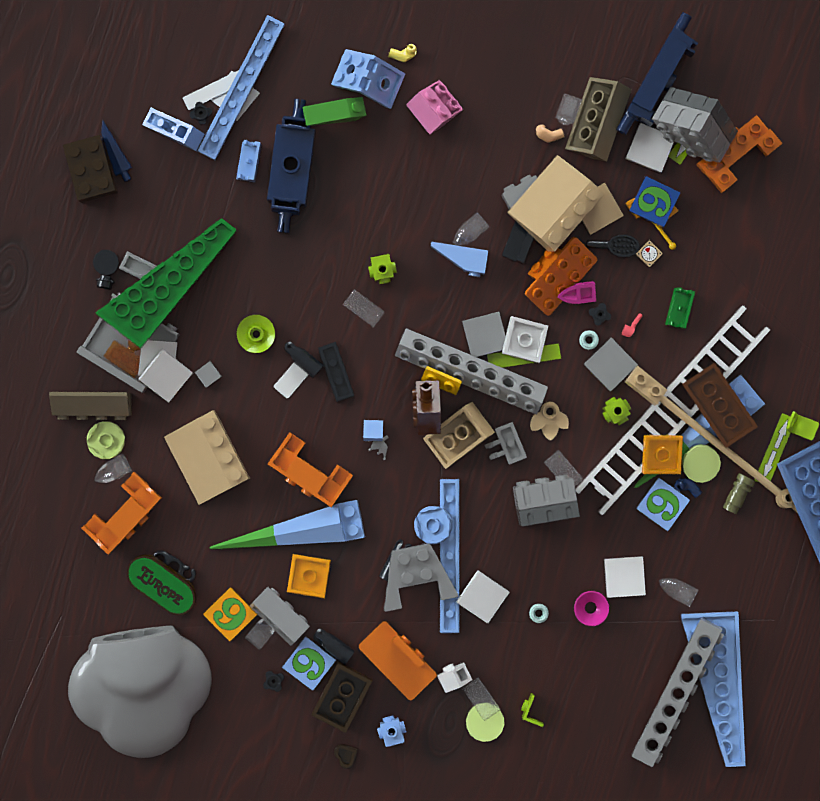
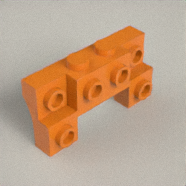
(748, 136)
(305, 475)
(124, 521)

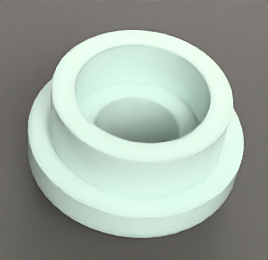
(593, 335)
(543, 617)

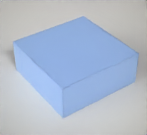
(373, 430)

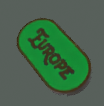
(161, 584)

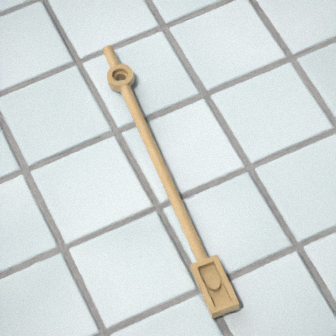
(654, 393)

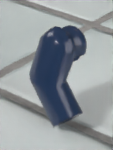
(687, 484)

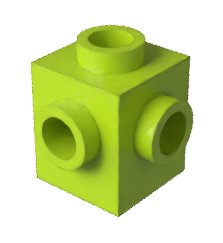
(377, 263)
(609, 413)

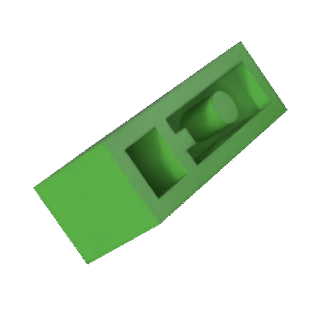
(334, 111)

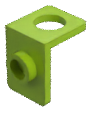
(802, 426)
(526, 707)

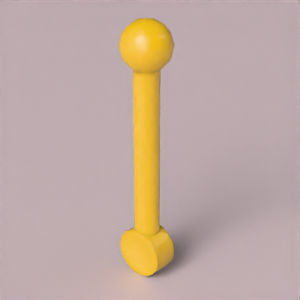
(672, 245)

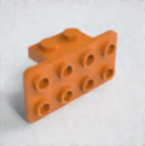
(557, 272)
(397, 660)

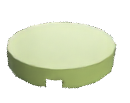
(105, 440)
(701, 463)
(484, 730)

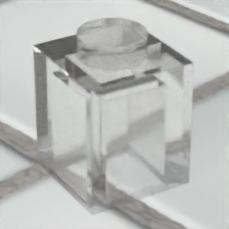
(568, 109)

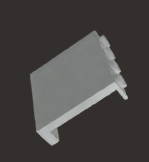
(103, 336)

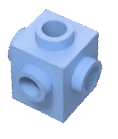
(395, 737)

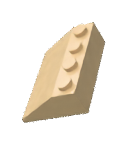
(555, 203)
(206, 457)

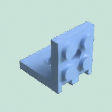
(368, 77)

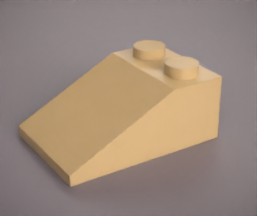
(459, 435)

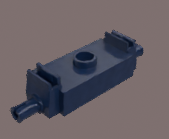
(660, 76)
(292, 185)

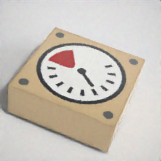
(649, 253)

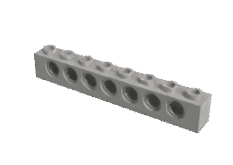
(472, 371)
(642, 751)

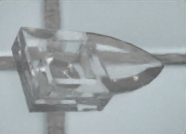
(470, 230)
(113, 469)
(679, 590)
(259, 634)

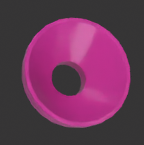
(600, 613)

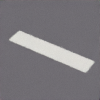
(210, 91)

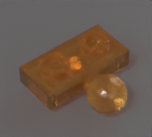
(124, 357)

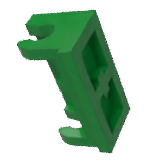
(679, 308)

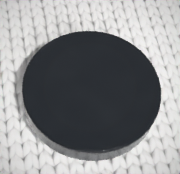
(106, 262)

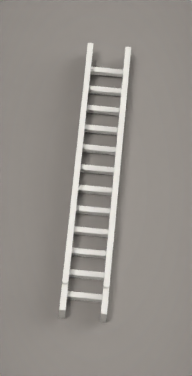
(676, 426)

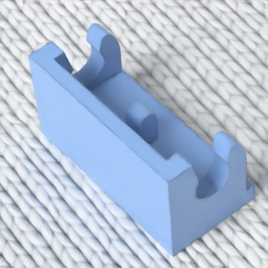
(249, 161)

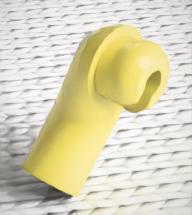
(404, 55)

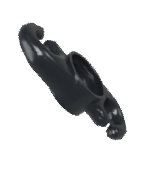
(169, 558)

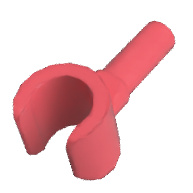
(629, 330)

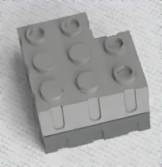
(695, 123)
(545, 500)

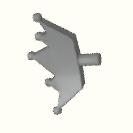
(381, 445)

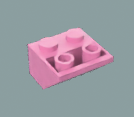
(434, 106)

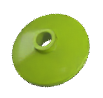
(255, 323)

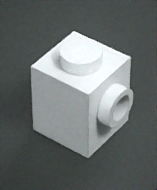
(454, 677)

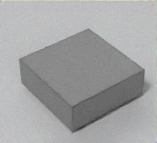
(208, 374)

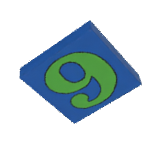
(654, 201)

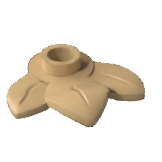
(549, 423)

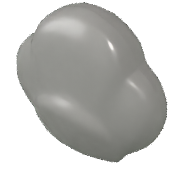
(140, 688)

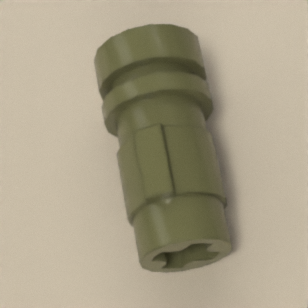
(738, 493)

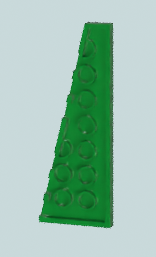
(151, 299)

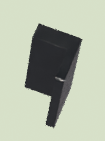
(518, 244)

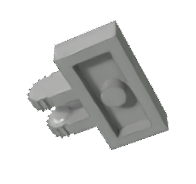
(510, 444)

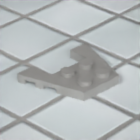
(414, 567)

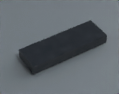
(336, 371)

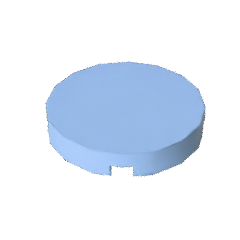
(433, 524)

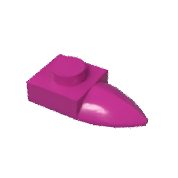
(579, 293)

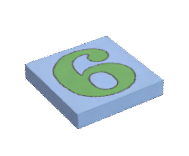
(663, 504)
(309, 663)

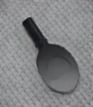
(619, 245)

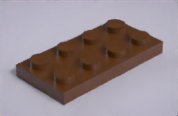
(720, 405)

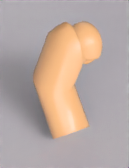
(547, 135)

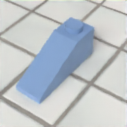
(173, 129)
(466, 258)

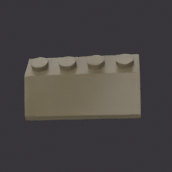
(598, 118)
(90, 404)

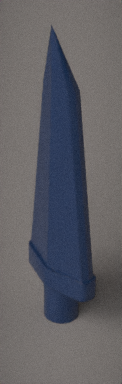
(117, 158)

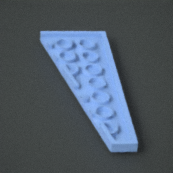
(723, 683)

